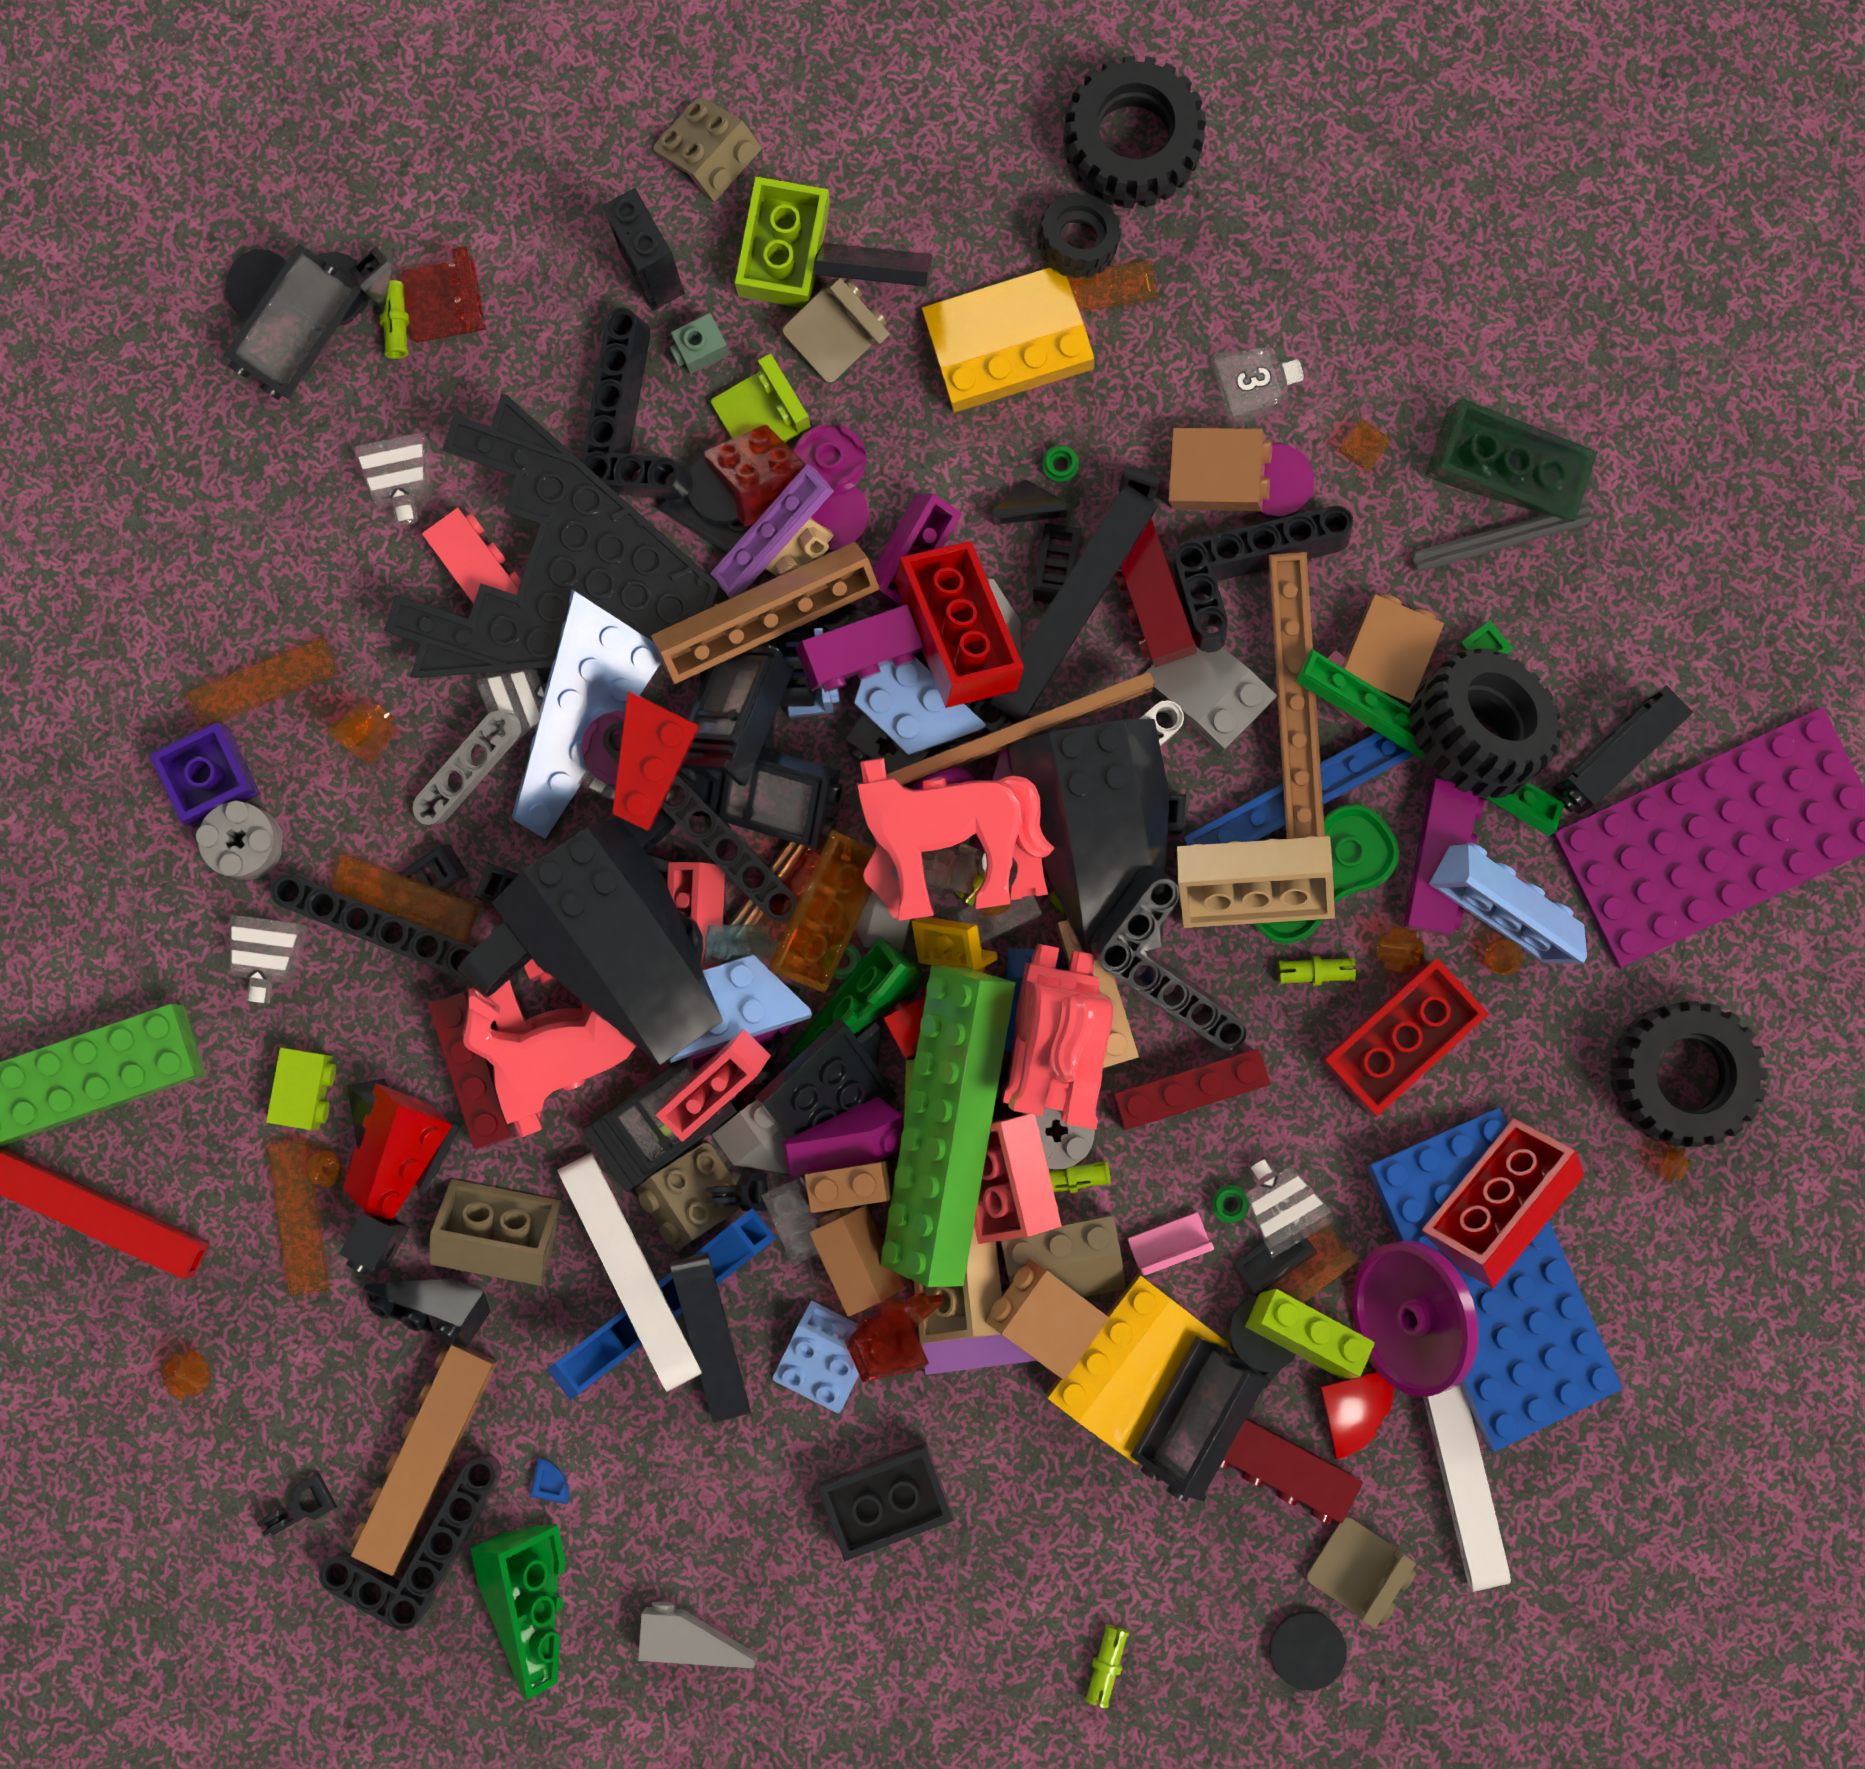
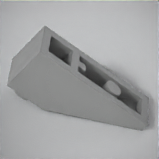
(682, 1638)

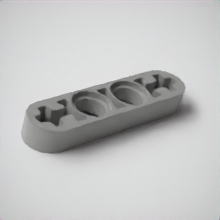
(464, 765)

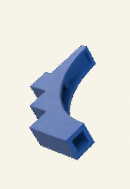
(618, 1336)

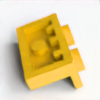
(950, 944)

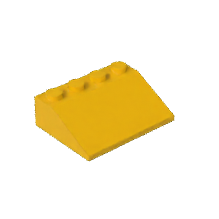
(1008, 338)
(1129, 1365)

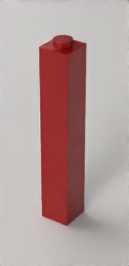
(100, 1216)

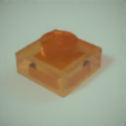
(1365, 445)

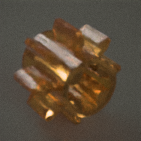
(1400, 950)
(186, 1374)

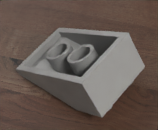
(1214, 693)

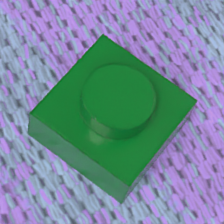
(1487, 638)

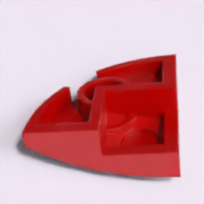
(1355, 1410)

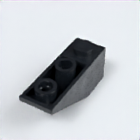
(437, 1306)

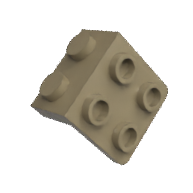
(708, 146)
(835, 329)
(679, 1197)
(1361, 1571)

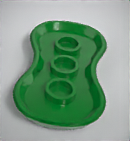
(1362, 858)

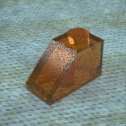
(364, 731)

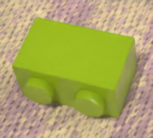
(301, 1089)

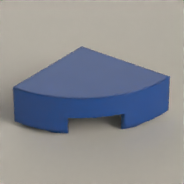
(549, 1483)

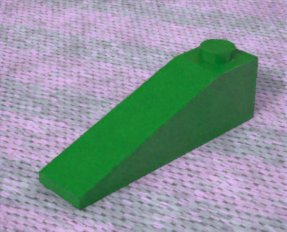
(867, 993)
(519, 1588)

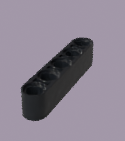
(710, 1337)

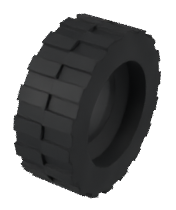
(1081, 210)

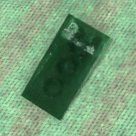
(1510, 461)

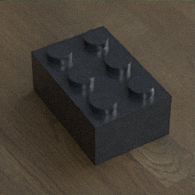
(885, 1501)

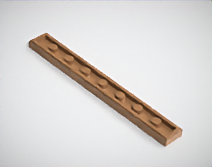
(1296, 703)
(1026, 729)

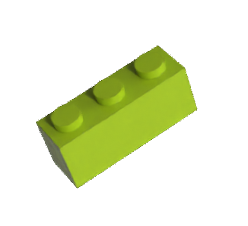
(1310, 1334)

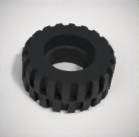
(1144, 87)
(1462, 746)
(1736, 1062)

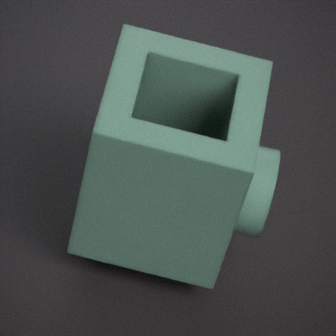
(698, 344)

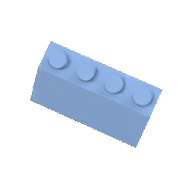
(1510, 905)

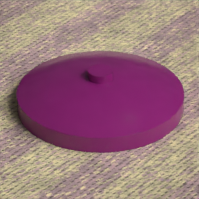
(1417, 1316)

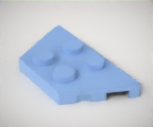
(910, 708)
(748, 1000)

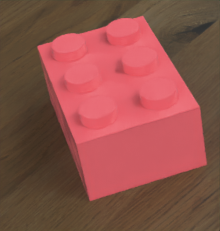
(1015, 1184)

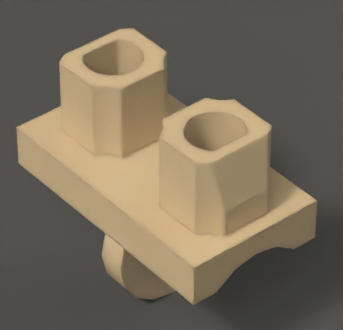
(803, 548)

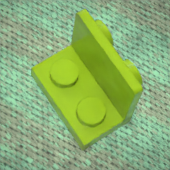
(760, 401)

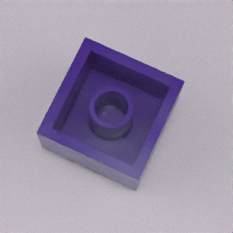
(204, 773)

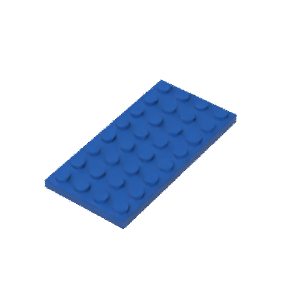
(1535, 1333)

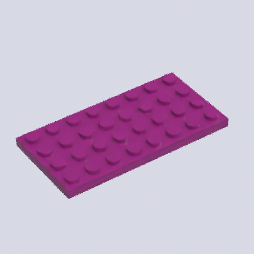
(1718, 837)

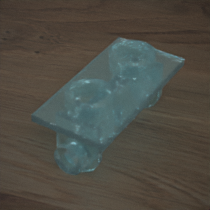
(735, 942)

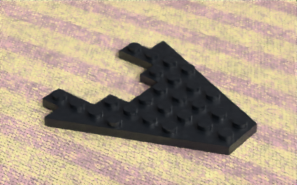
(583, 543)

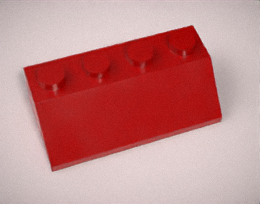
(1504, 1202)

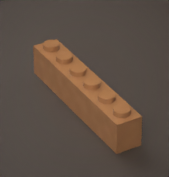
(765, 612)
(424, 1458)

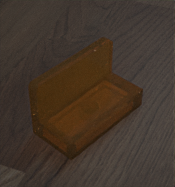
(1320, 1269)

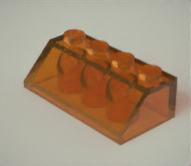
(825, 914)

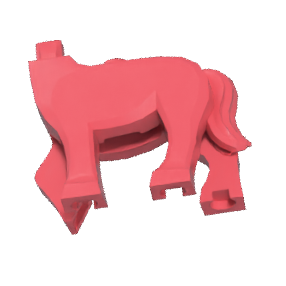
(940, 816)
(1059, 1039)
(538, 1053)

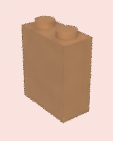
(1219, 469)
(1393, 647)
(850, 1186)
(853, 1256)
(1046, 1319)

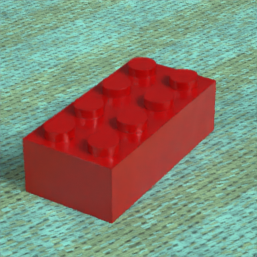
(959, 624)
(1404, 1037)

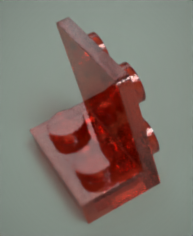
(444, 298)
(756, 468)
(887, 1340)

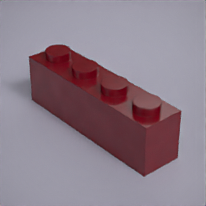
(1155, 601)
(470, 1075)
(1191, 1089)
(1293, 1472)

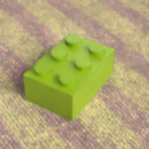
(782, 242)

